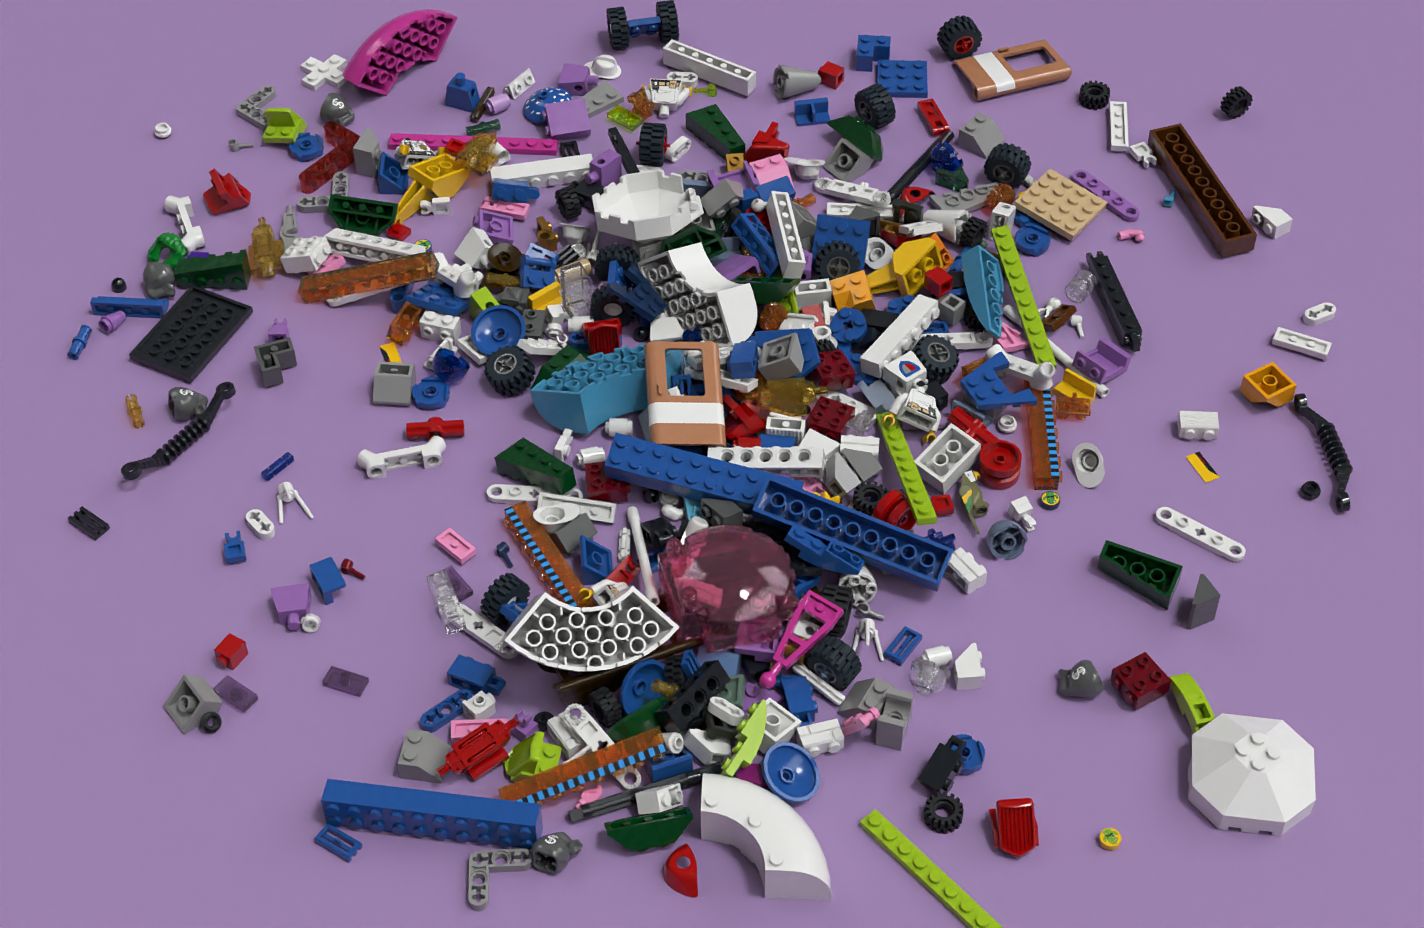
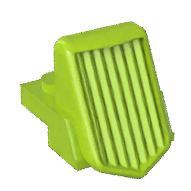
(282, 125)
(531, 757)

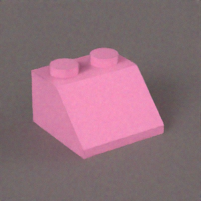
(770, 169)

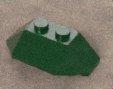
(860, 135)
(361, 214)
(711, 241)
(769, 289)
(558, 362)
(637, 722)
(650, 829)

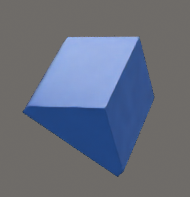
(391, 176)
(595, 561)
(669, 765)

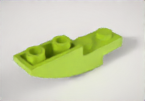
(1191, 701)
(750, 738)

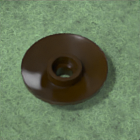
(506, 252)

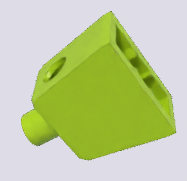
(480, 301)

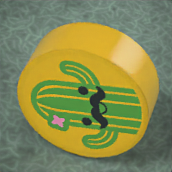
(1110, 839)

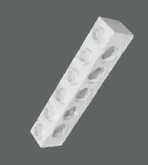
(368, 247)
(811, 468)

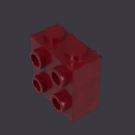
(834, 371)
(830, 418)
(602, 487)
(1140, 680)

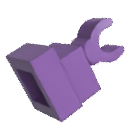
(279, 331)
(526, 726)

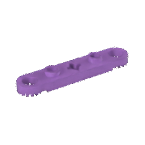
(1116, 203)

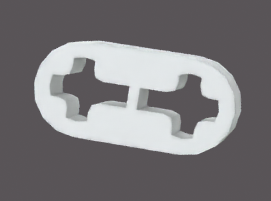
(688, 78)
(678, 149)
(1322, 312)
(257, 527)
(725, 711)

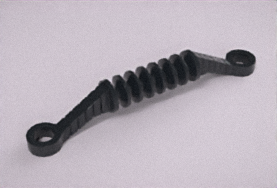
(186, 437)
(1332, 447)

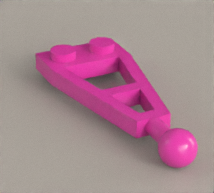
(815, 607)

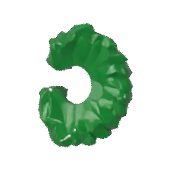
(170, 241)

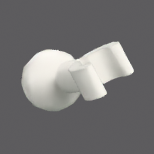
(758, 205)
(1052, 304)

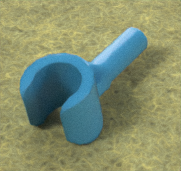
(1168, 200)

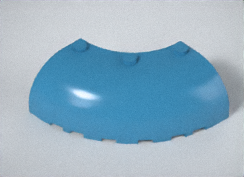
(598, 388)

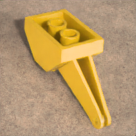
(431, 178)
(908, 268)

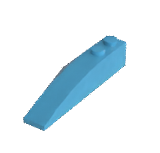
(984, 287)

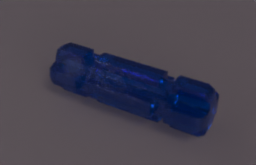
(277, 466)

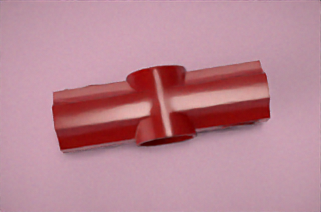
(971, 426)
(435, 427)

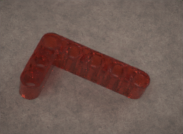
(334, 161)

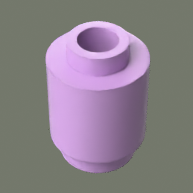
(497, 103)

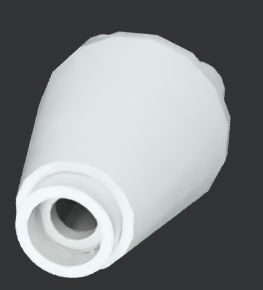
(862, 585)

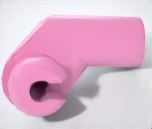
(1130, 233)

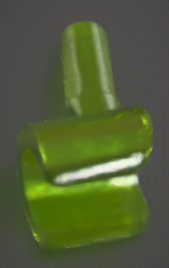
(711, 89)

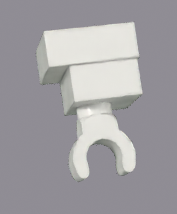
(555, 314)
(1022, 510)

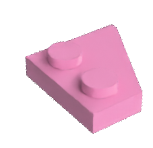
(1010, 339)

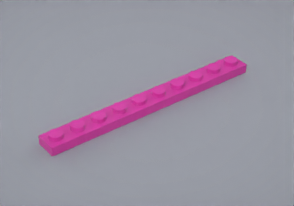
(514, 145)

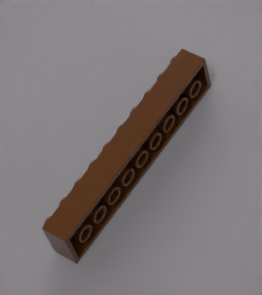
(1202, 190)

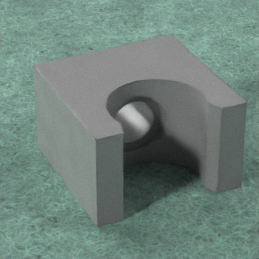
(895, 720)

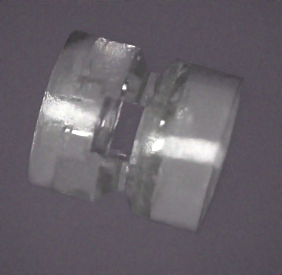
(1081, 286)

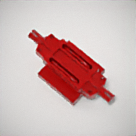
(479, 750)

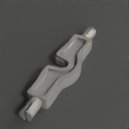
(289, 227)

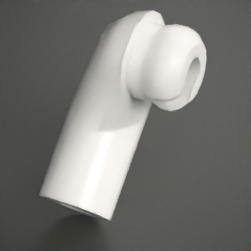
(673, 513)

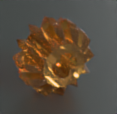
(1001, 193)
(772, 316)

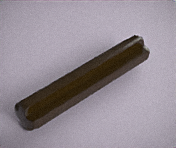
(480, 107)

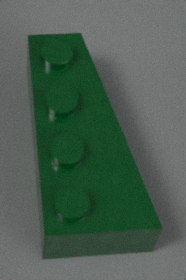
(715, 130)
(214, 271)
(536, 466)
(1141, 572)

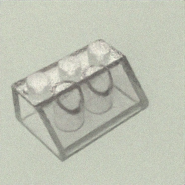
(576, 290)

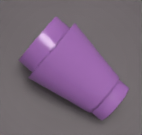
(112, 321)

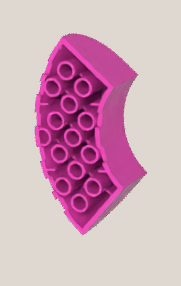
(398, 47)

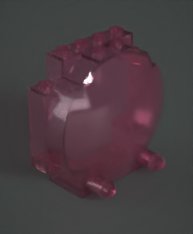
(727, 586)

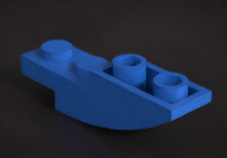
(828, 557)

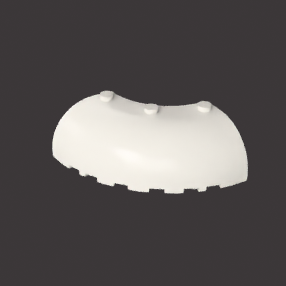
(701, 295)
(589, 636)
(767, 834)

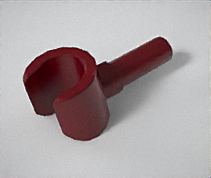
(346, 568)

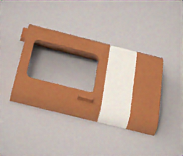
(995, 77)
(685, 418)

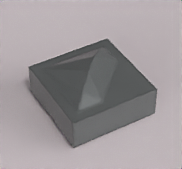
(512, 296)

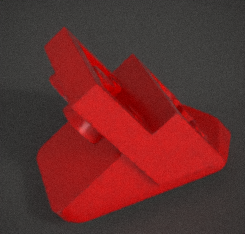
(767, 145)
(225, 193)
(602, 335)
(742, 419)
(1014, 826)

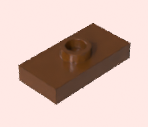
(1058, 317)

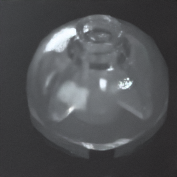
(927, 677)

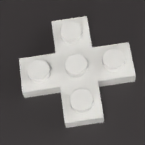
(325, 72)

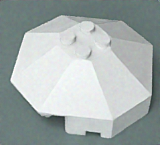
(646, 206)
(1251, 774)

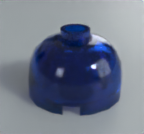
(944, 157)
(448, 366)

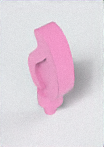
(589, 795)

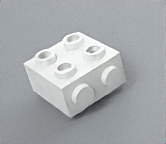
(305, 254)

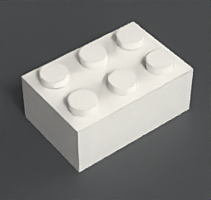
(947, 458)

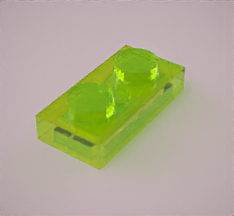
(625, 117)

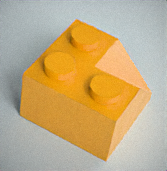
(853, 291)
(1268, 385)

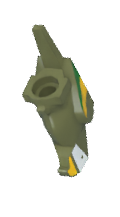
(972, 498)

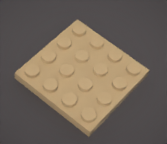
(1060, 204)

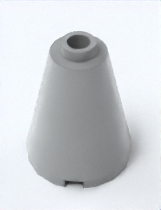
(794, 81)

